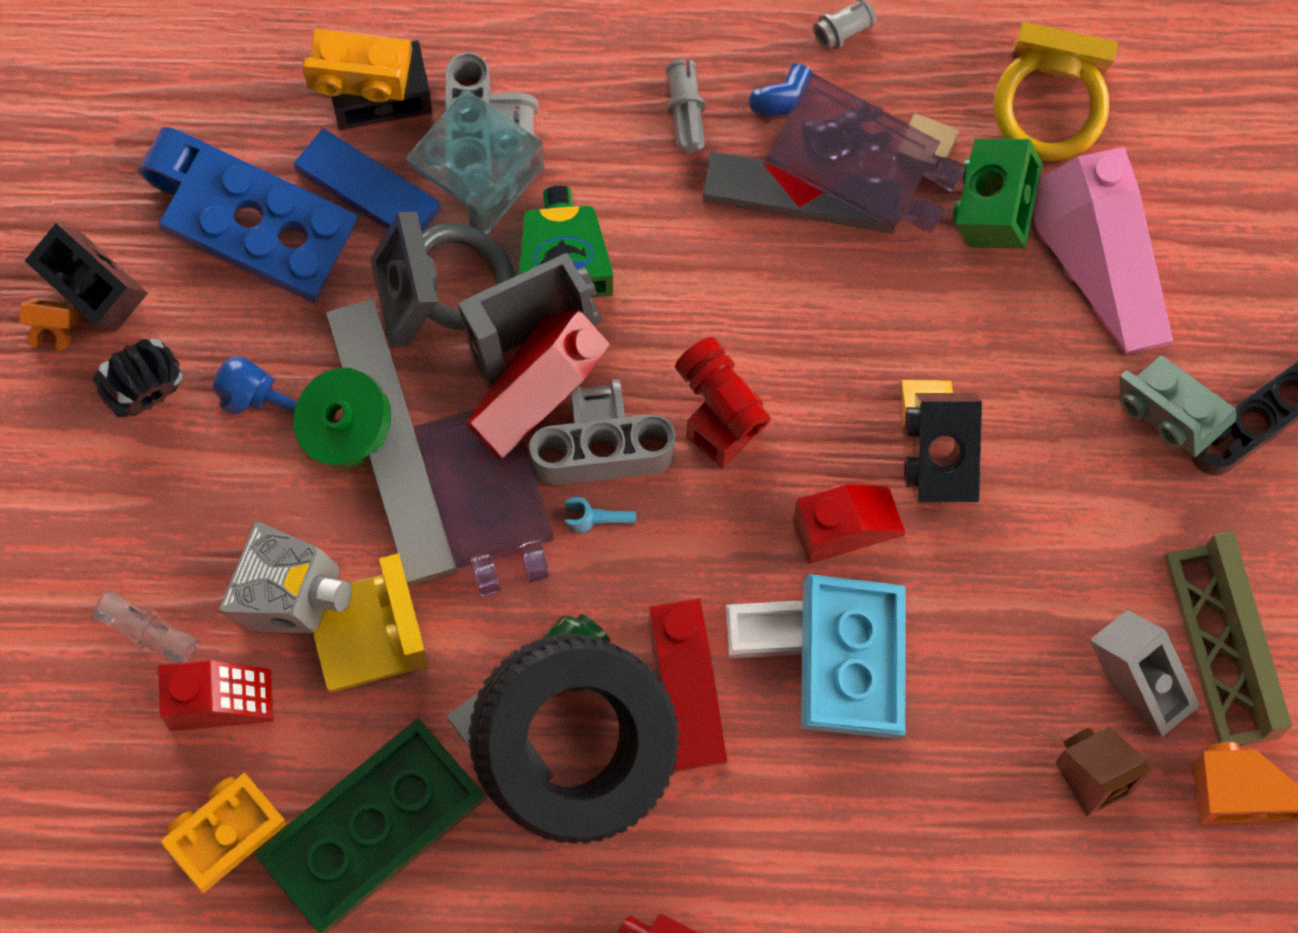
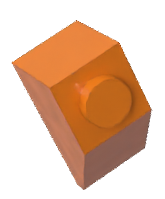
(1242, 787)

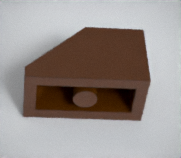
(1101, 768)

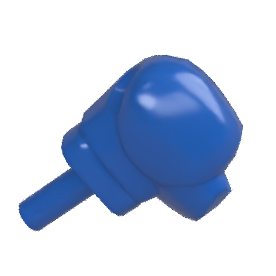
(244, 384)

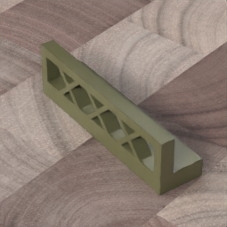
(1246, 637)

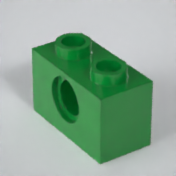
(1004, 218)

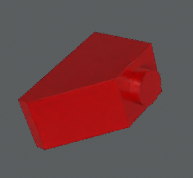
(846, 520)

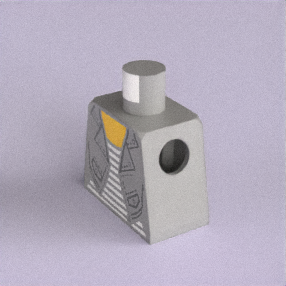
(283, 584)

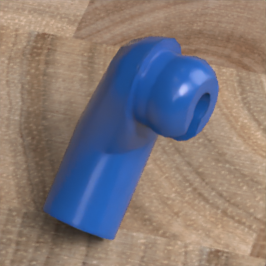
(780, 98)

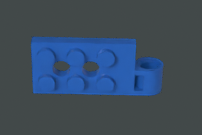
(215, 185)

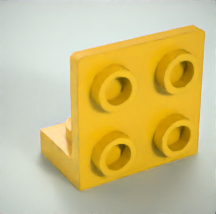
(374, 634)

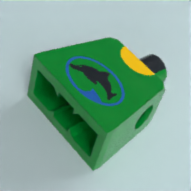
(567, 230)

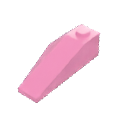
(1100, 234)

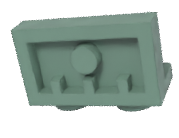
(1175, 405)

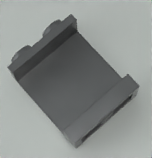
(511, 310)

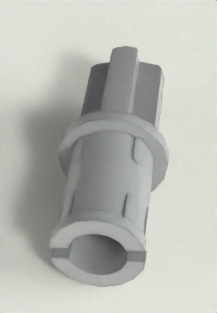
(685, 106)

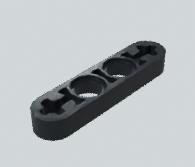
(1268, 404)

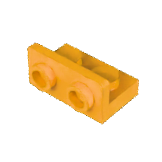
(357, 65)
(222, 831)

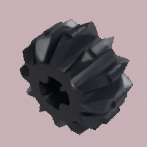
(138, 377)

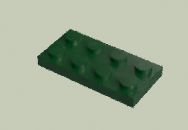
(369, 826)

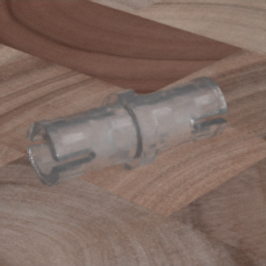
(145, 628)

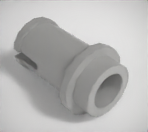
(835, 28)

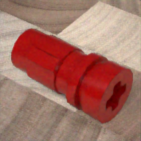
(724, 391)

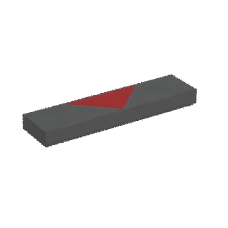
(766, 188)

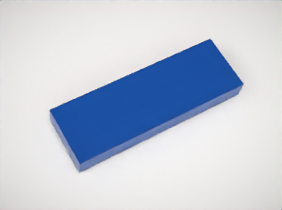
(363, 181)

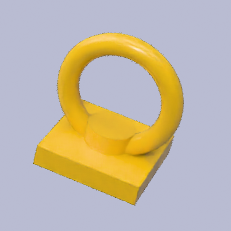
(1063, 56)

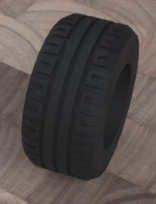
(629, 781)

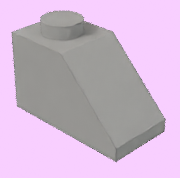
(1146, 670)

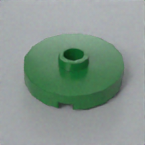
(363, 422)

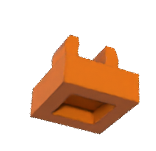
(50, 315)

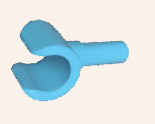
(595, 516)

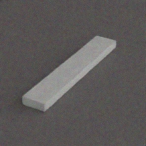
(398, 462)

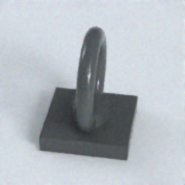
(409, 277)

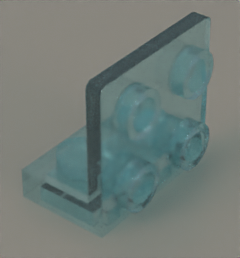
(479, 159)

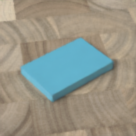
(853, 657)

